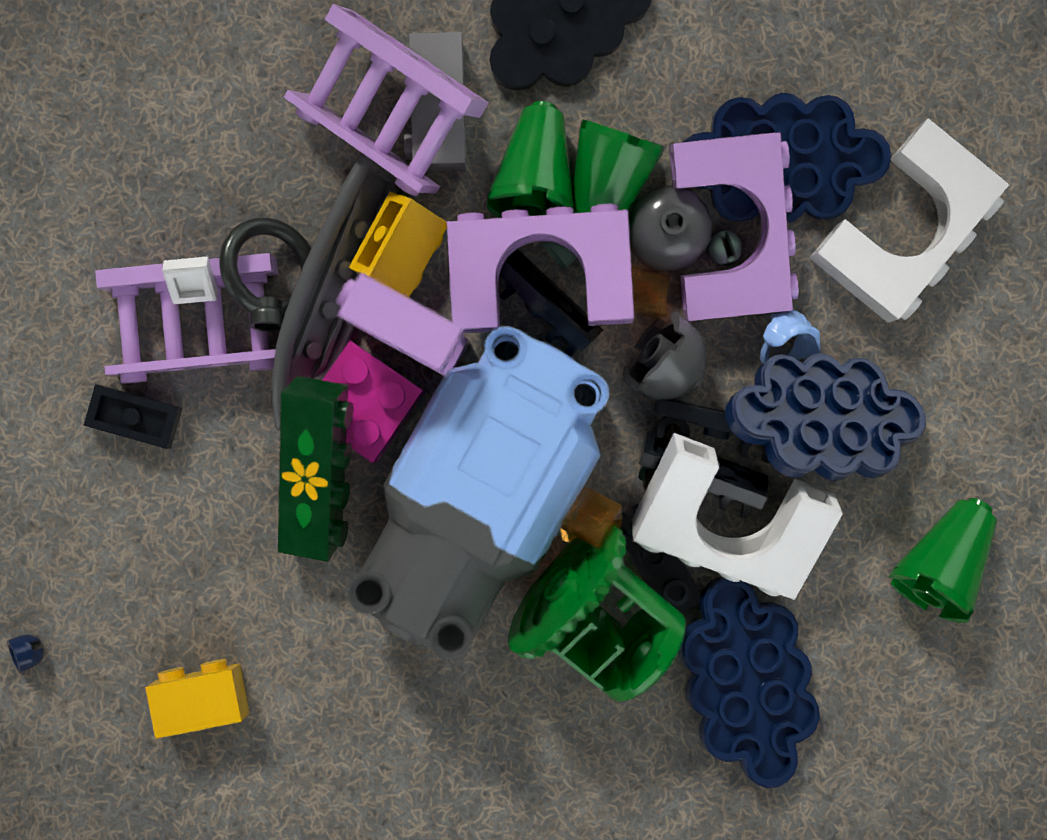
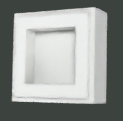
(190, 280)

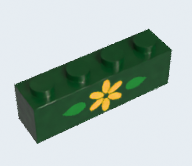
(313, 468)

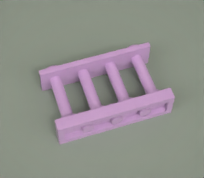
(420, 80)
(125, 286)

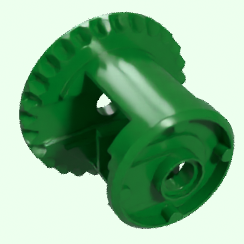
(566, 617)

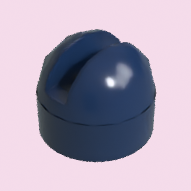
(22, 652)

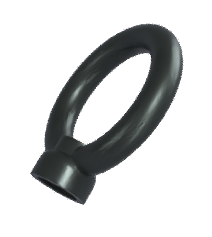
(265, 312)

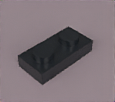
(133, 416)

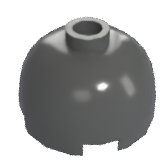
(671, 246)
(669, 361)

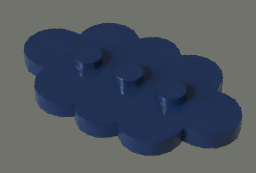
(824, 153)
(825, 417)
(749, 682)

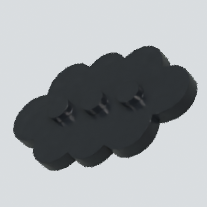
(556, 38)

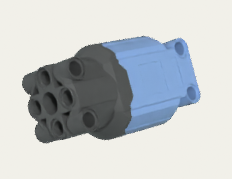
(479, 492)

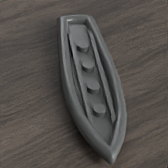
(311, 329)

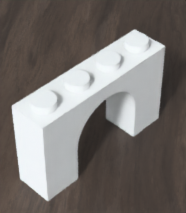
(962, 194)
(771, 559)

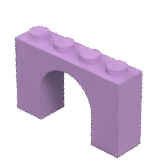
(482, 246)
(764, 279)
(402, 324)

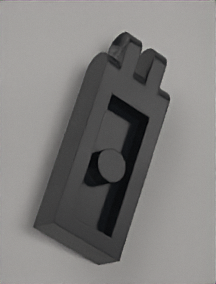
(662, 571)

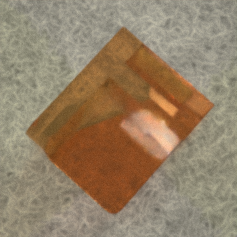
(649, 293)
(591, 518)

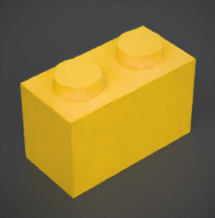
(399, 244)
(197, 699)

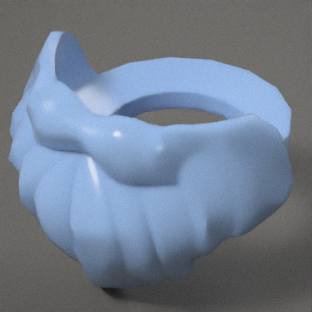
(785, 326)

